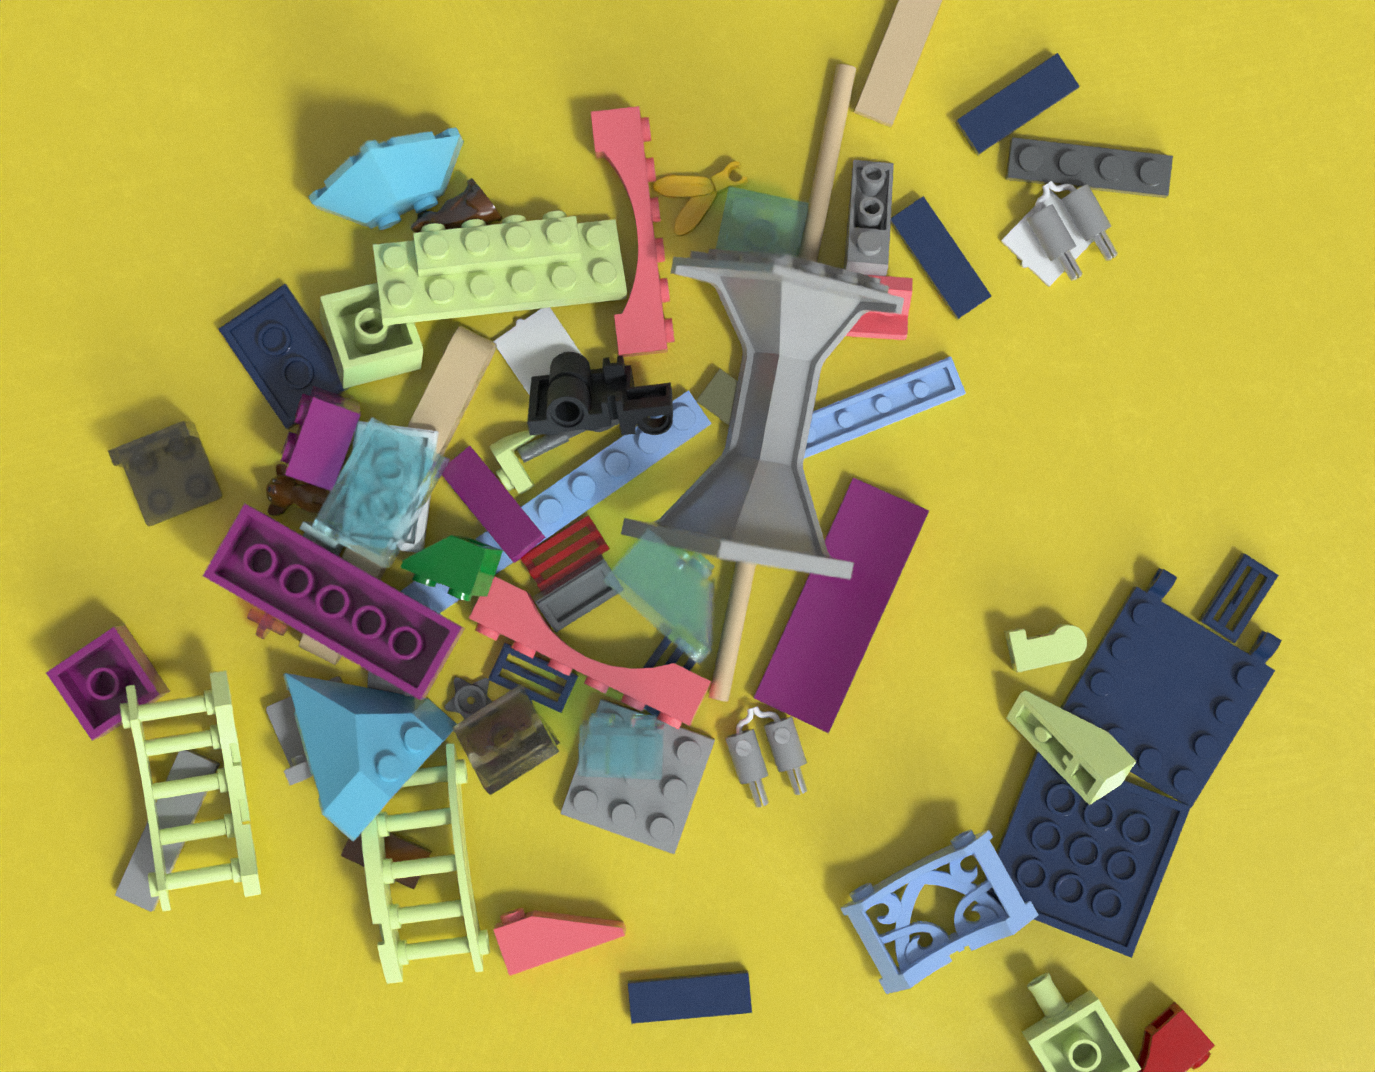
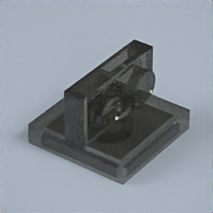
(506, 739)

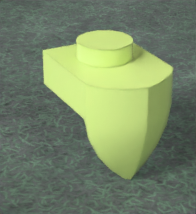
(511, 471)

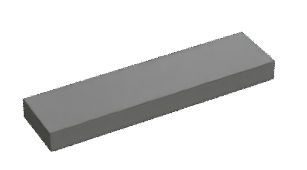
(171, 813)

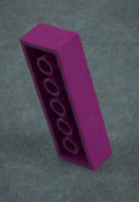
(333, 602)

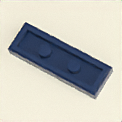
(1017, 104)
(940, 258)
(689, 996)

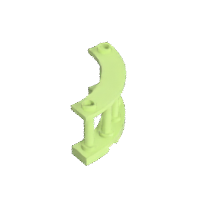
(226, 779)
(383, 871)

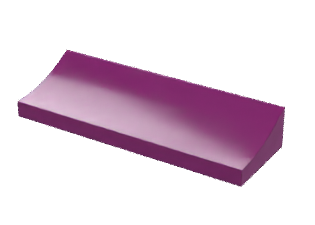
(838, 614)

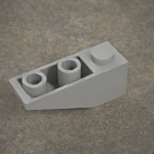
(869, 218)

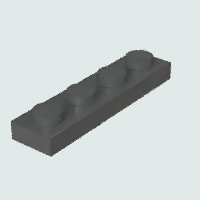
(1081, 165)

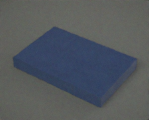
(282, 352)

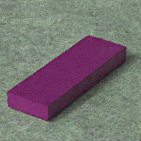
(492, 504)

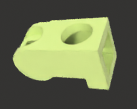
(1058, 646)

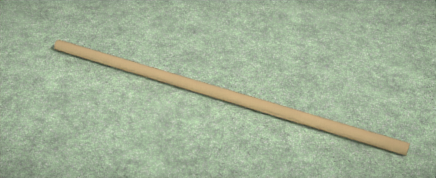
(808, 250)

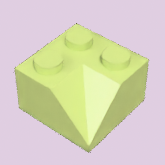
(360, 342)

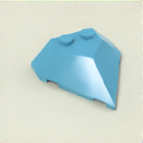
(391, 178)
(362, 744)

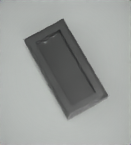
(575, 594)

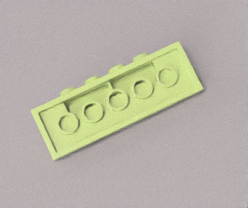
(499, 268)

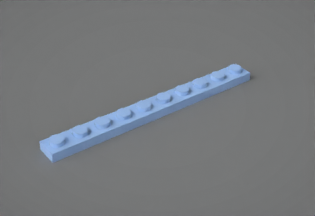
(588, 486)

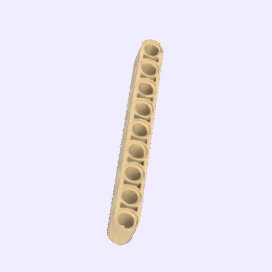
(439, 411)

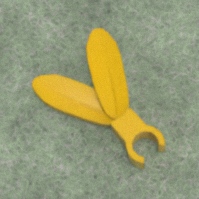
(701, 192)

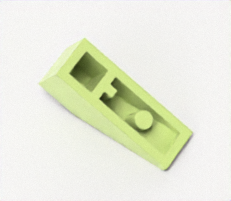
(1074, 747)

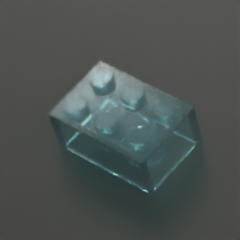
(380, 493)

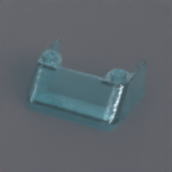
(670, 592)

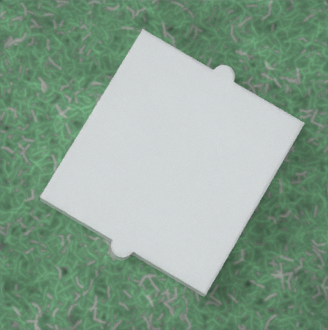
(1027, 248)
(534, 345)

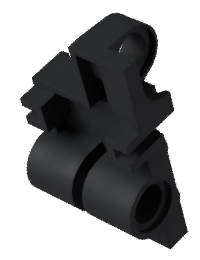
(590, 399)

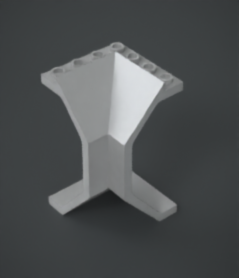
(756, 494)

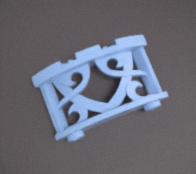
(917, 961)

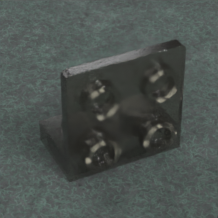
(168, 472)

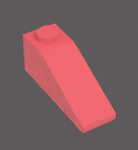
(546, 936)

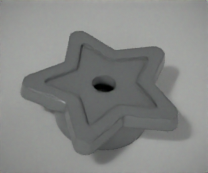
(463, 691)

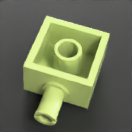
(1075, 1033)

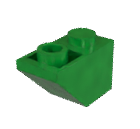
(457, 563)

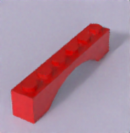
(1173, 1043)

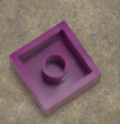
(322, 437)
(97, 678)

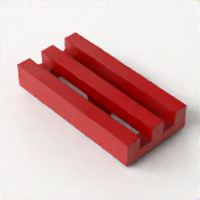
(536, 570)

